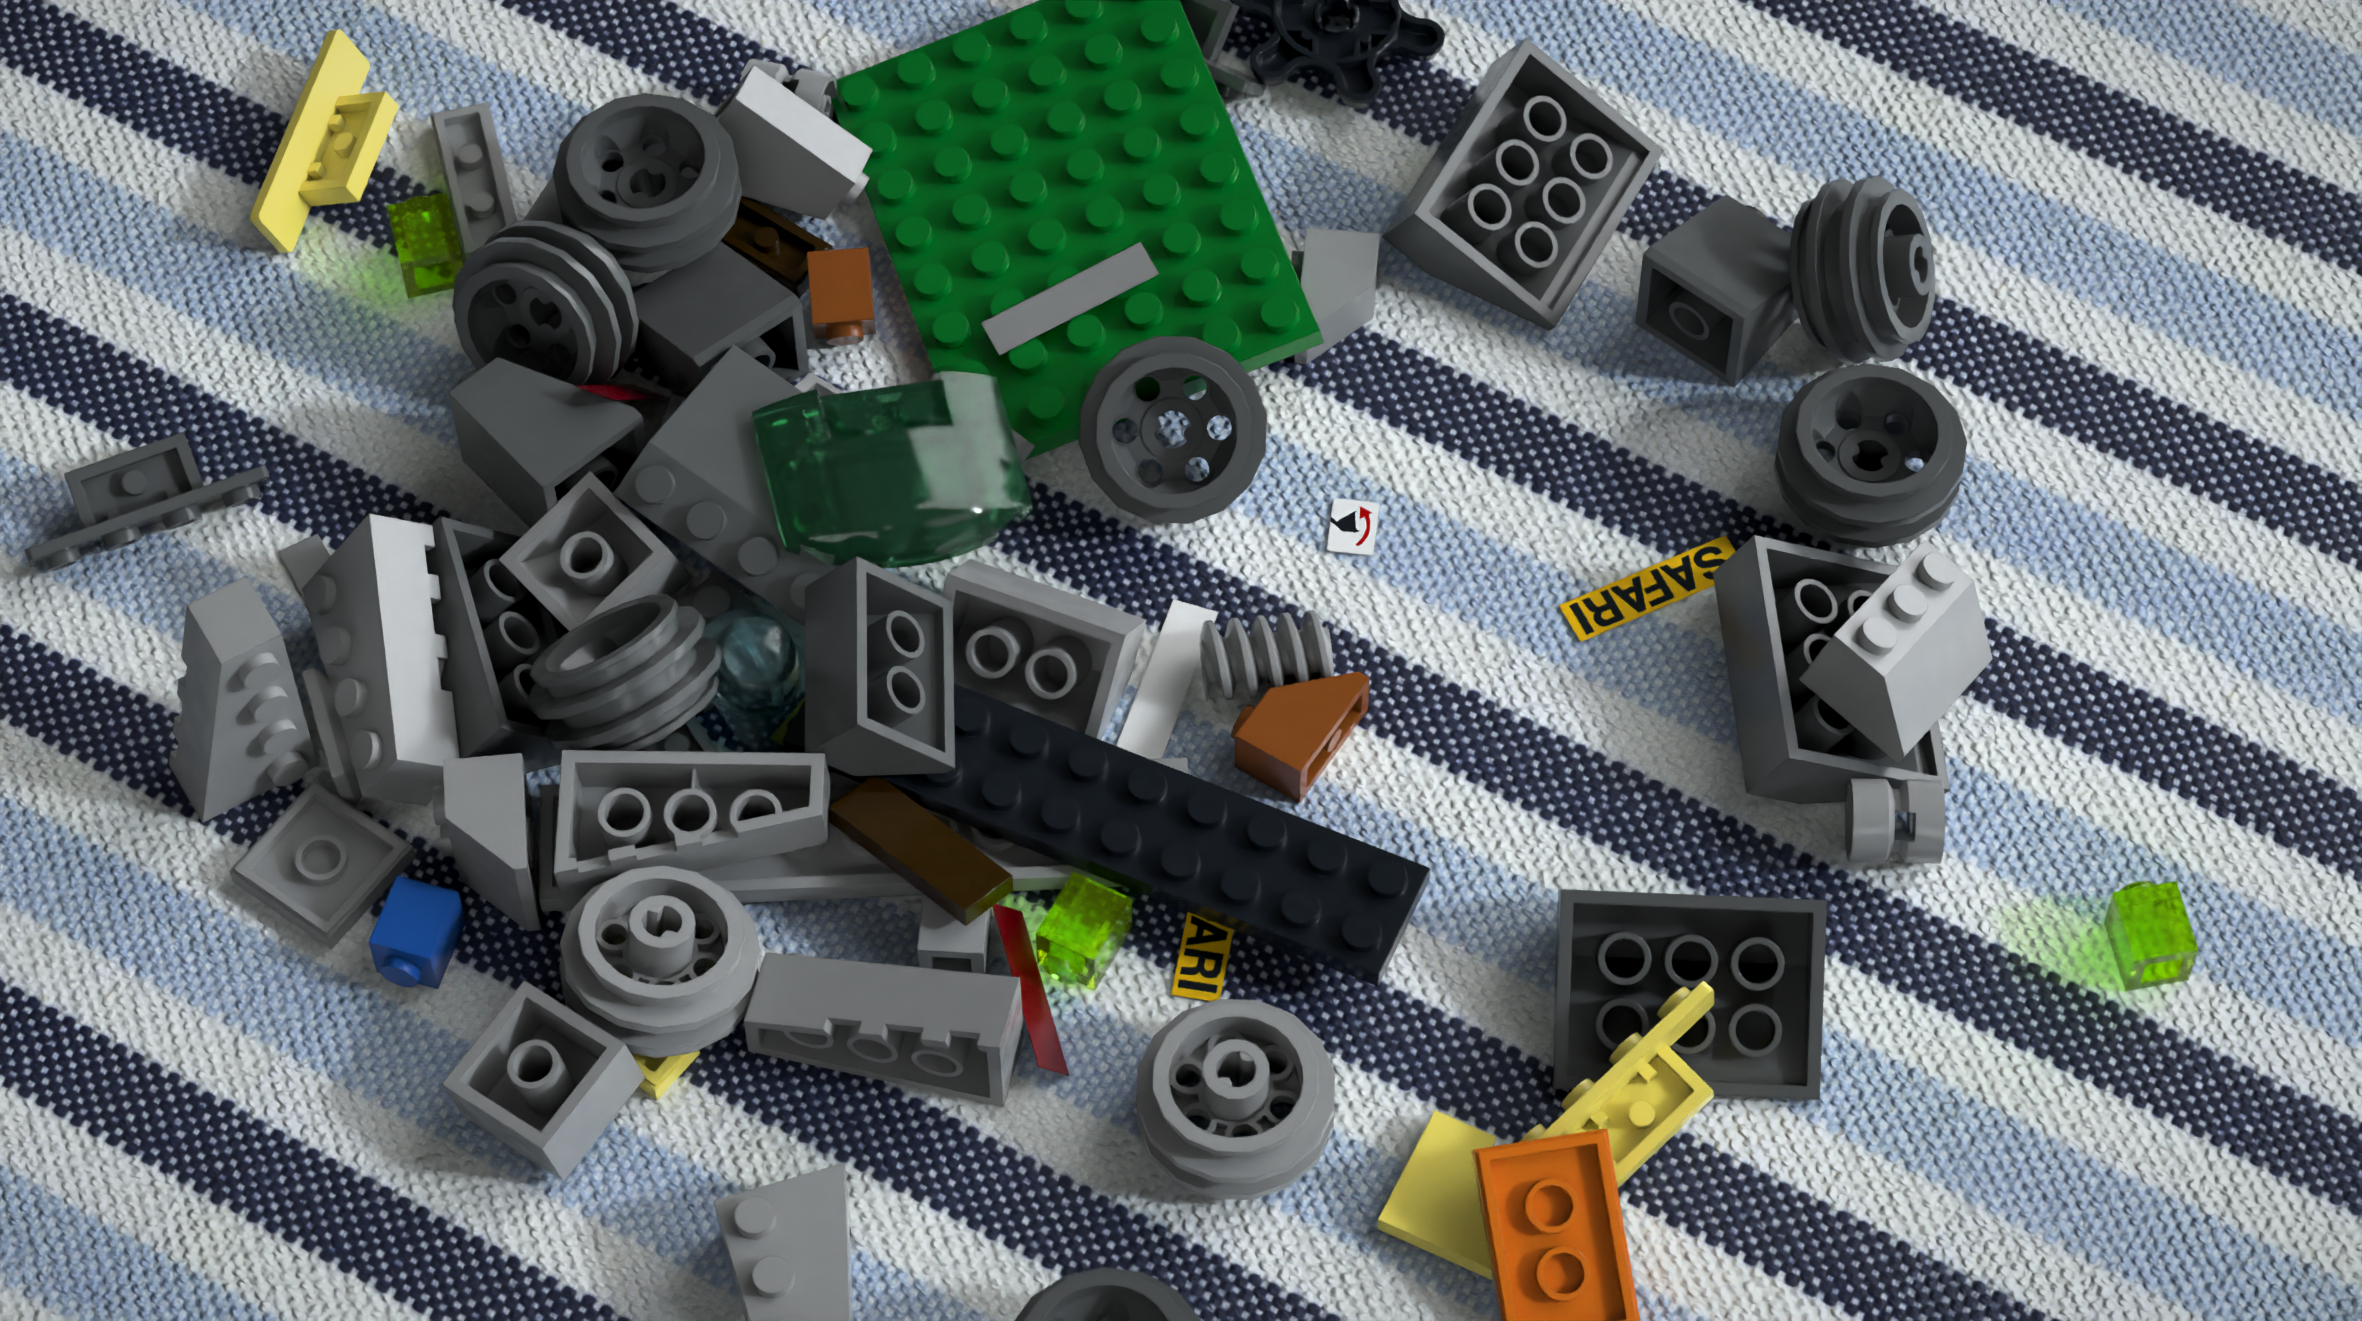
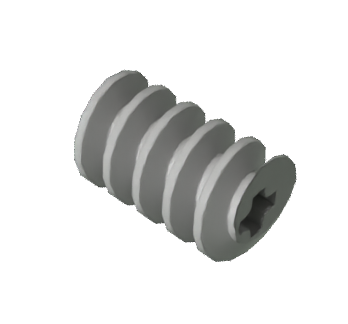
(1264, 653)

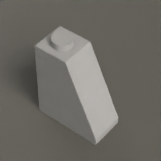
(789, 149)

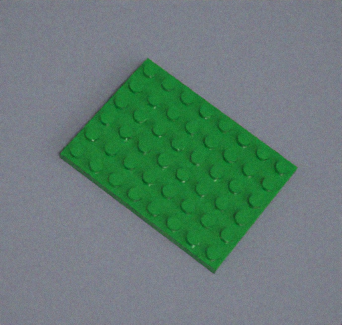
(1046, 152)

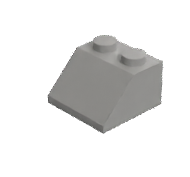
(592, 556)
(491, 832)

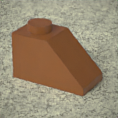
(1298, 731)

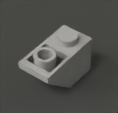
(1339, 282)

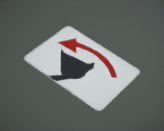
(1353, 526)

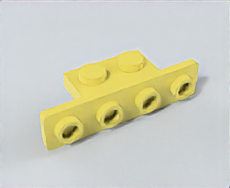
(326, 144)
(1644, 1093)

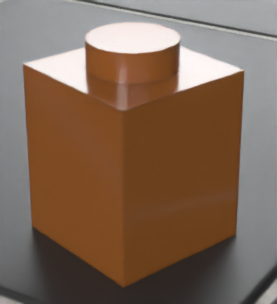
(841, 295)

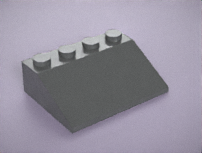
(1524, 188)
(710, 488)
(1775, 618)
(1635, 949)

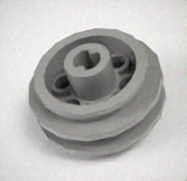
(658, 931)
(1241, 1044)

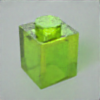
(426, 244)
(1083, 931)
(2150, 935)

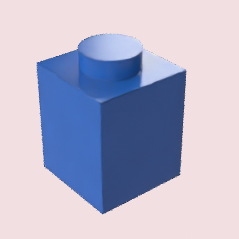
(417, 933)

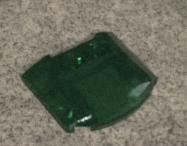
(893, 470)

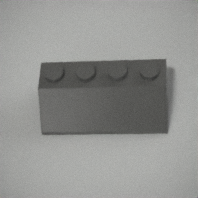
(492, 642)

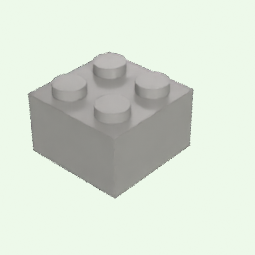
(543, 1080)

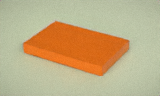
(1556, 1229)

